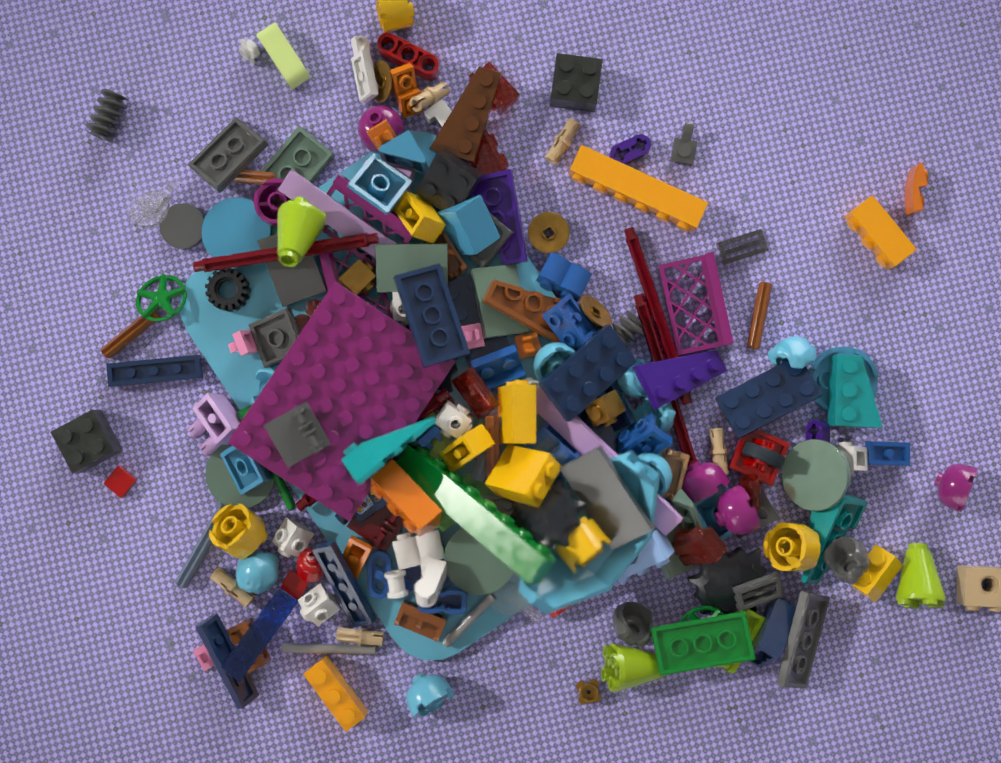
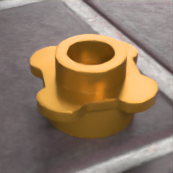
(585, 698)

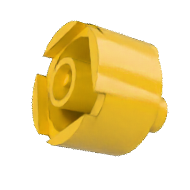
(394, 14)
(237, 530)
(584, 544)
(792, 547)

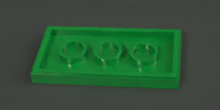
(702, 643)

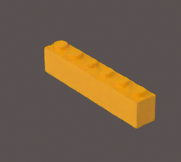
(637, 188)

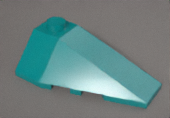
(372, 454)
(832, 525)

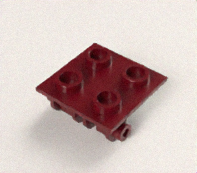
(379, 528)

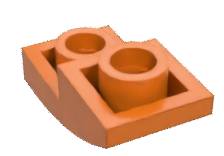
(405, 88)
(915, 181)

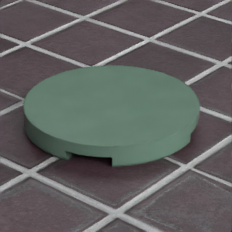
(816, 475)
(223, 487)
(473, 565)

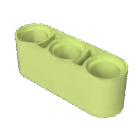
(283, 55)

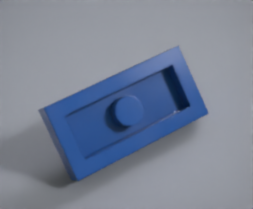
(888, 453)

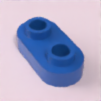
(376, 573)

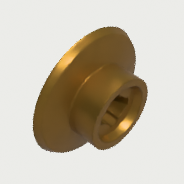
(384, 81)
(546, 221)
(595, 311)

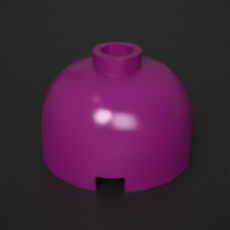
(373, 117)
(268, 200)
(702, 480)
(955, 485)
(735, 511)

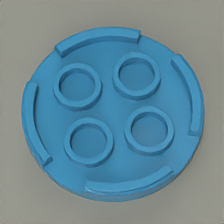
(233, 227)
(820, 372)

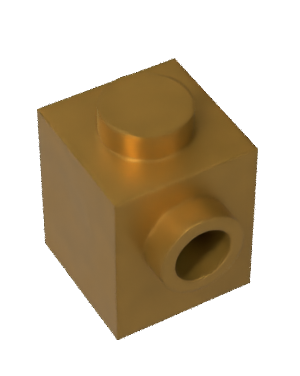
(358, 278)
(605, 409)

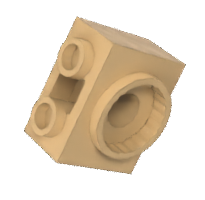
(970, 590)

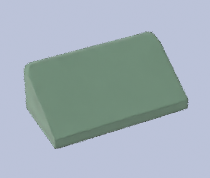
(687, 510)

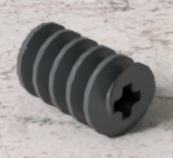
(106, 114)
(628, 328)

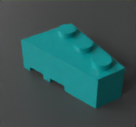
(850, 394)

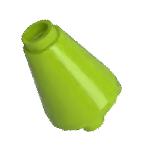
(297, 229)
(919, 579)
(628, 667)

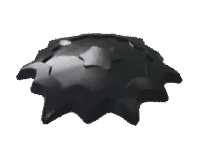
(553, 518)
(716, 579)

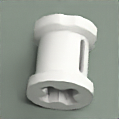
(396, 584)

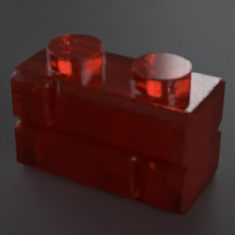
(698, 546)

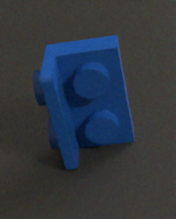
(569, 322)
(499, 367)
(643, 437)

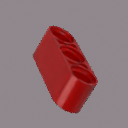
(403, 47)

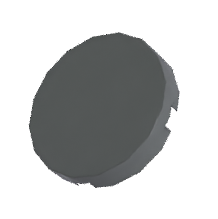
(182, 226)

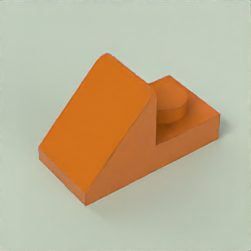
(356, 555)

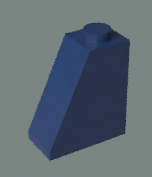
(774, 632)

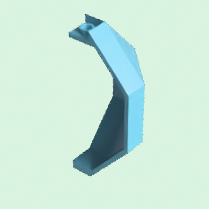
(562, 586)

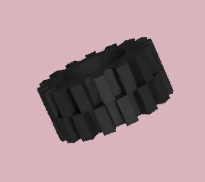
(215, 283)

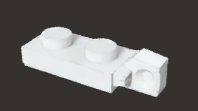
(363, 69)

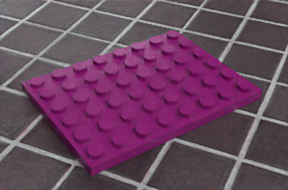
(360, 383)

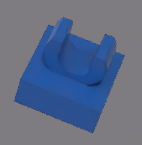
(425, 438)

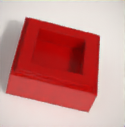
(120, 481)
(294, 585)

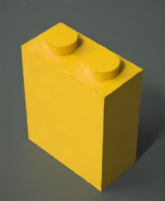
(517, 413)
(523, 475)

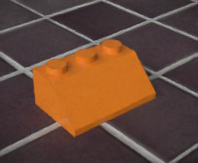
(406, 499)

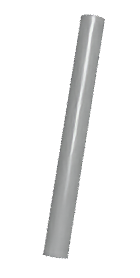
(328, 648)

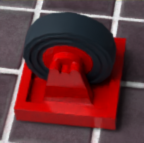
(759, 455)

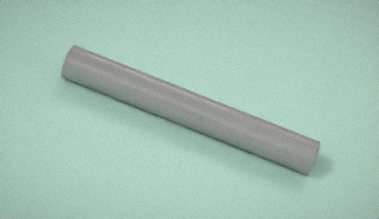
(468, 620)

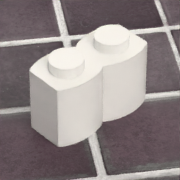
(411, 549)

